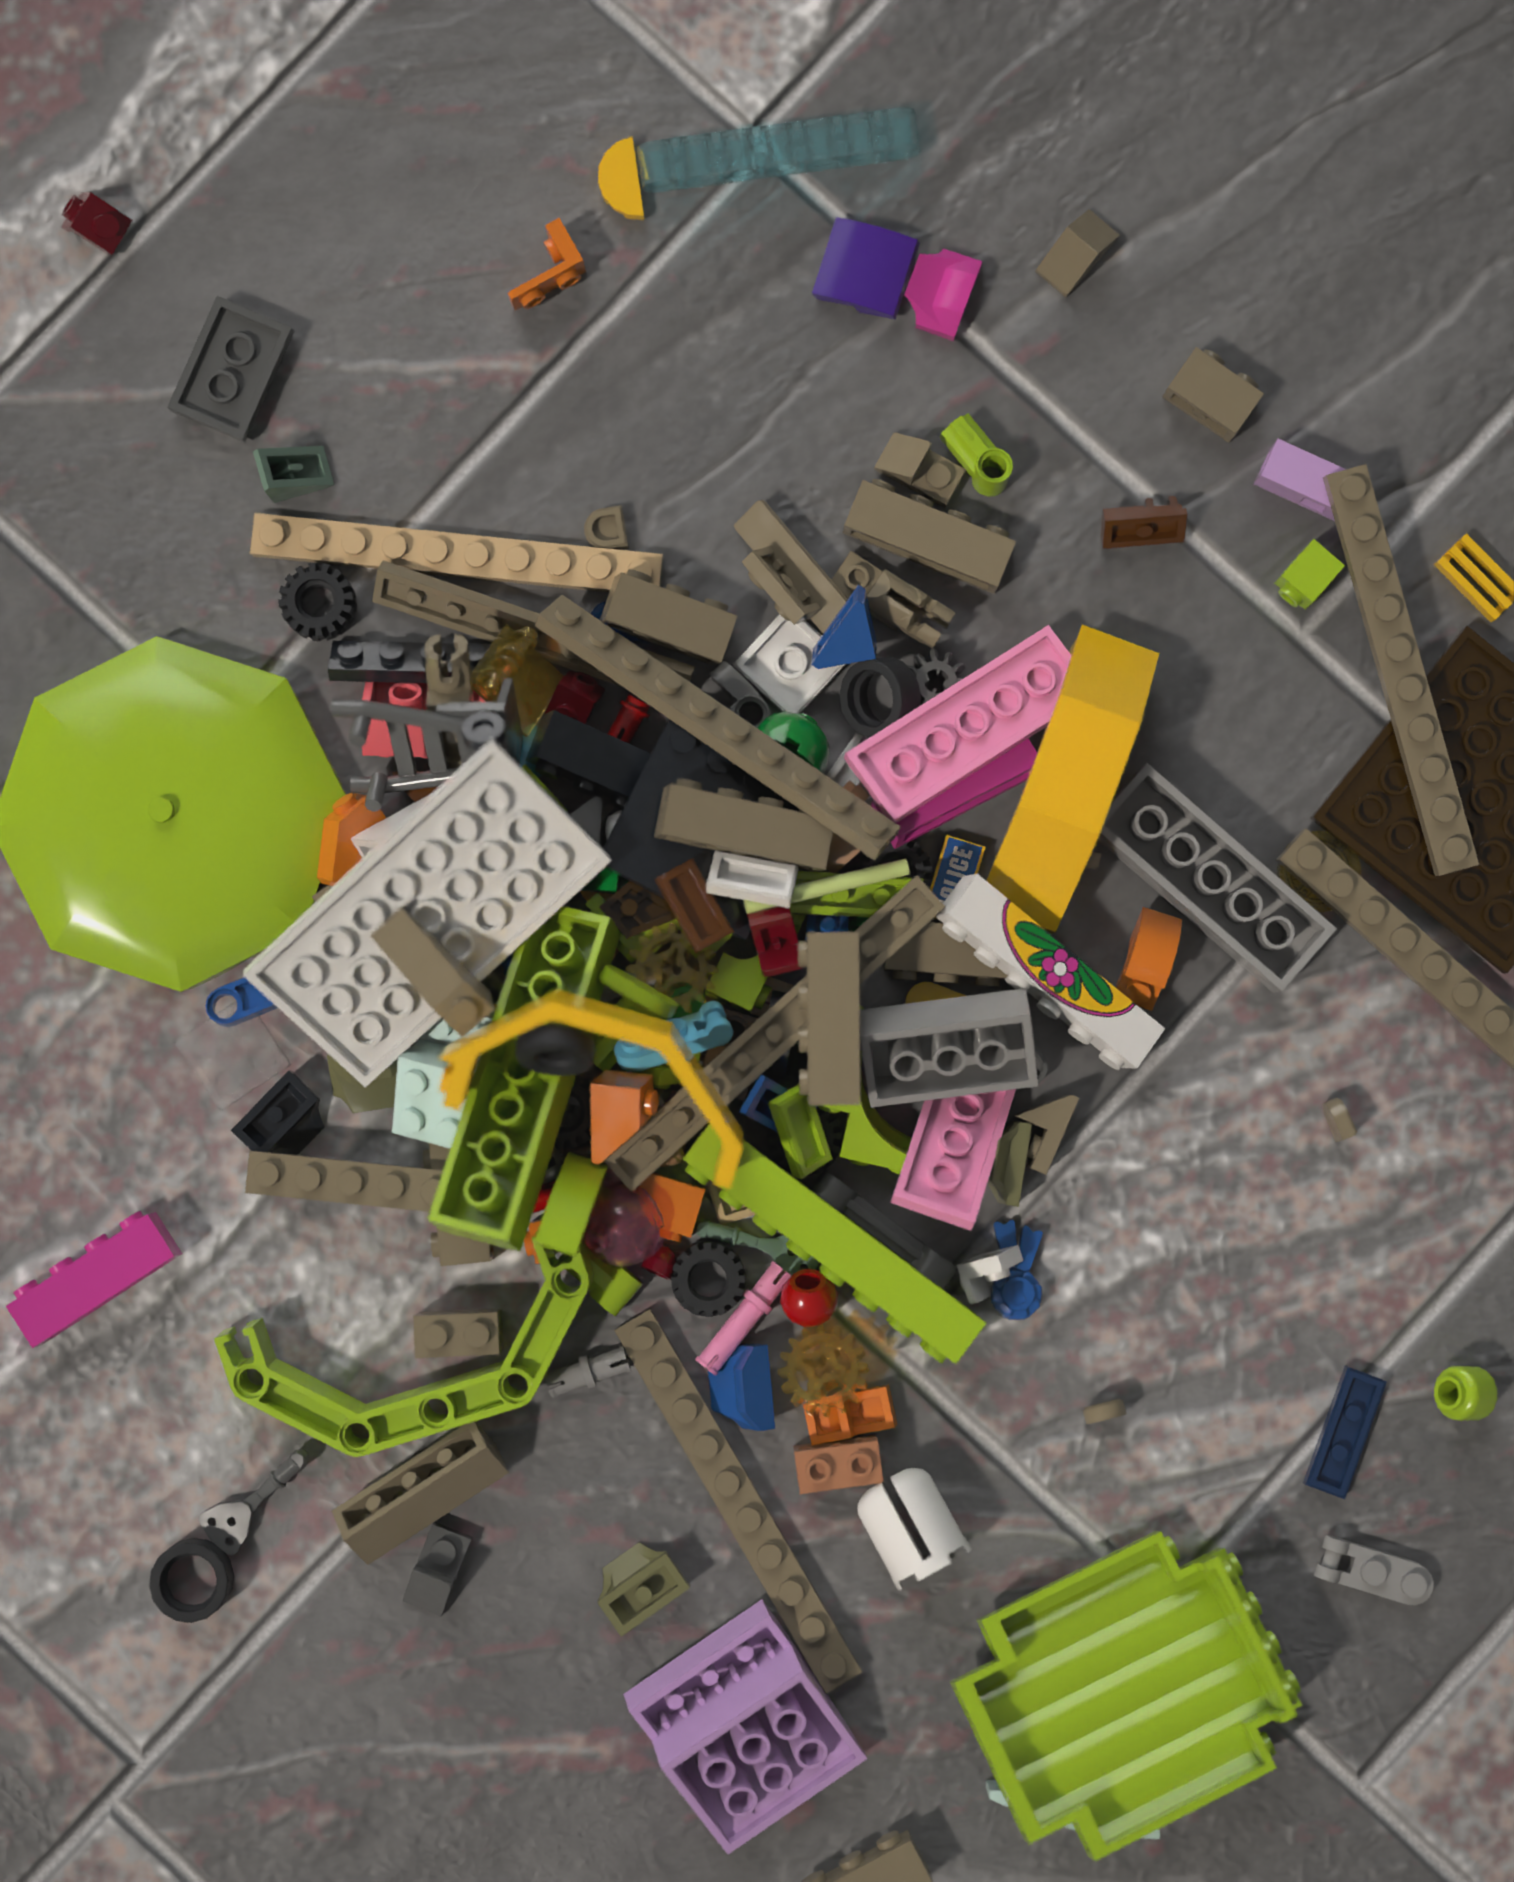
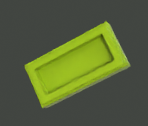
(800, 1132)

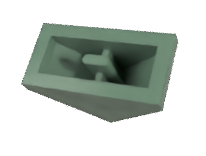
(292, 471)

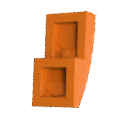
(870, 1414)

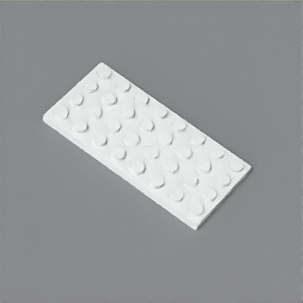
(471, 866)

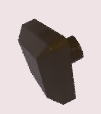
(636, 910)

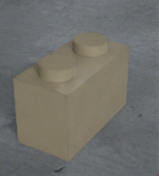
(1213, 393)
(458, 1333)

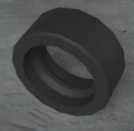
(855, 700)
(159, 1575)

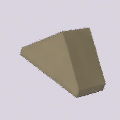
(1076, 252)

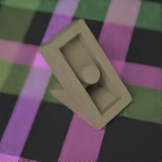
(920, 469)
(1053, 1119)

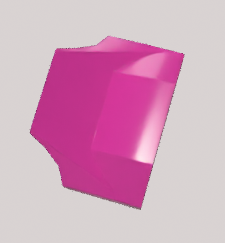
(941, 291)

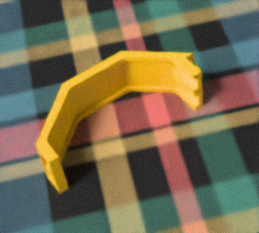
(1074, 775)
(609, 1021)

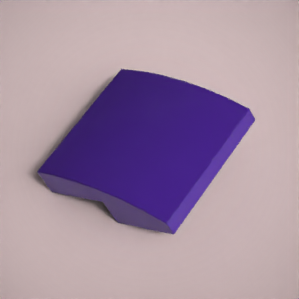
(865, 268)

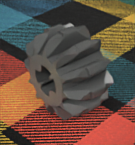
(935, 668)

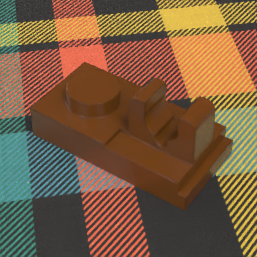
(1143, 524)

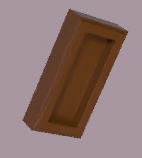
(693, 907)

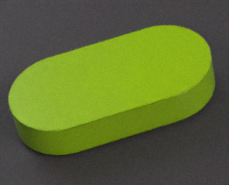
(637, 991)

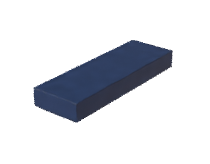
(1344, 1432)

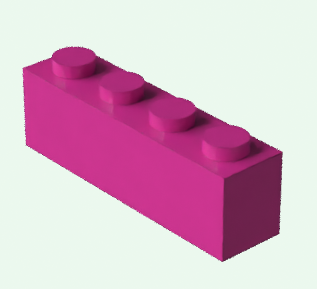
(985, 784)
(93, 1279)

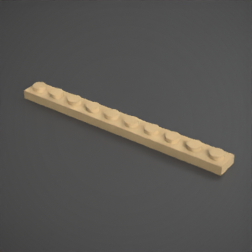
(447, 553)

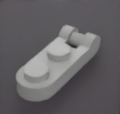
(1375, 1572)

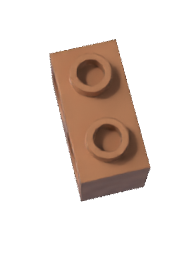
(838, 1464)

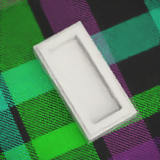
(752, 879)

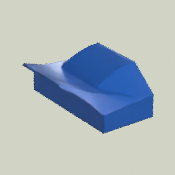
(744, 1388)

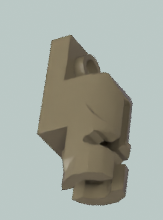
(893, 599)
(448, 690)

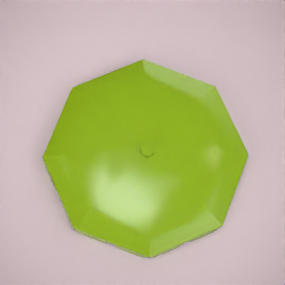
(167, 813)

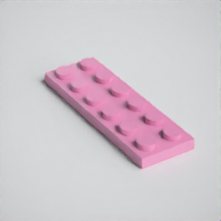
(962, 727)

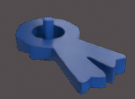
(1019, 1293)

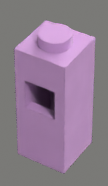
(1297, 477)

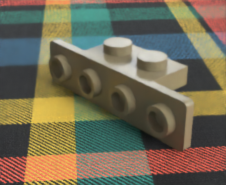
(787, 569)

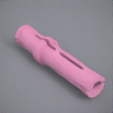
(743, 1318)

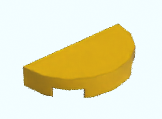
(620, 180)

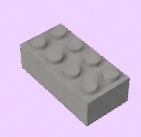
(948, 1048)

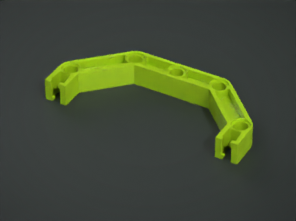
(407, 1416)

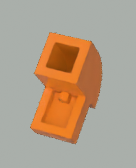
(1149, 957)

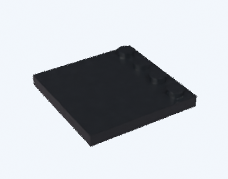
(632, 843)

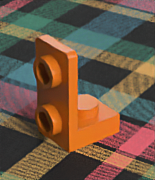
(564, 275)

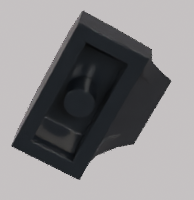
(282, 1119)

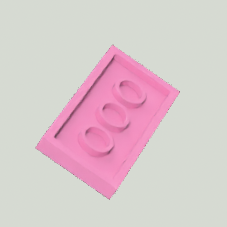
(952, 1156)

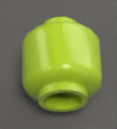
(1465, 1393)

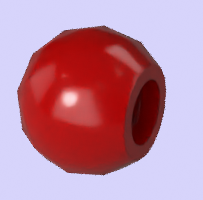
(809, 1300)

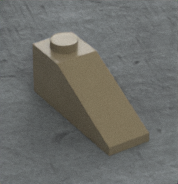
(434, 972)

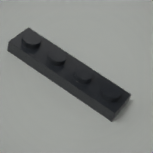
(389, 661)

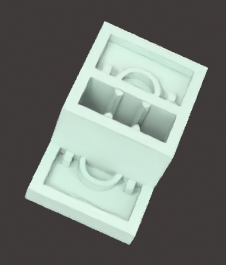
(418, 1101)

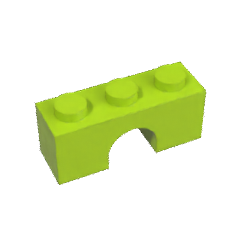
(741, 981)

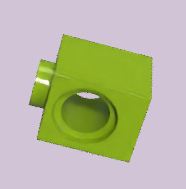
(1308, 575)

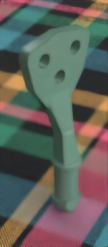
(773, 1246)

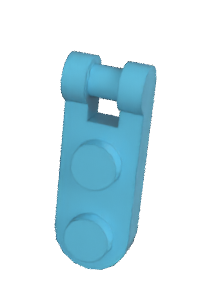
(699, 1030)

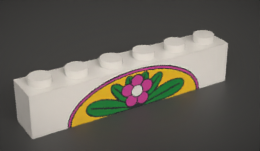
(1049, 972)

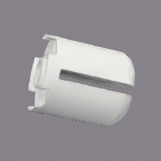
(893, 1537)

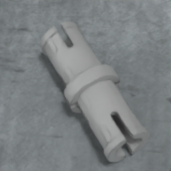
(587, 1371)

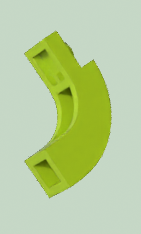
(571, 1204)

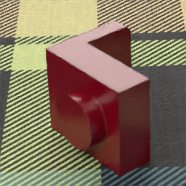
(95, 221)
(576, 696)
(775, 940)

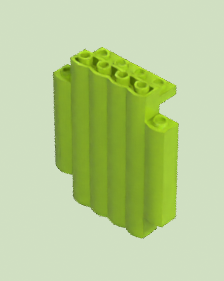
(1127, 1694)

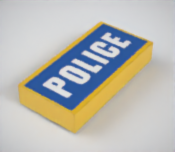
(955, 860)

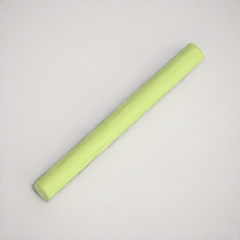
(839, 883)

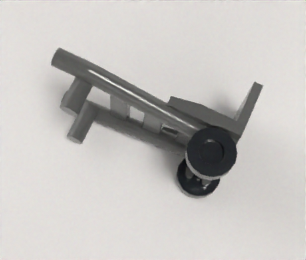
(471, 721)

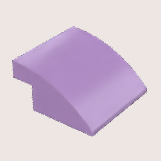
(744, 1727)

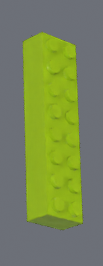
(511, 1110)
(842, 1247)

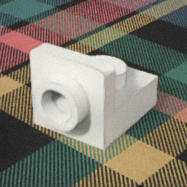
(981, 1270)

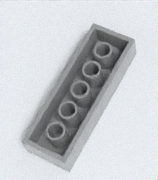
(1213, 880)

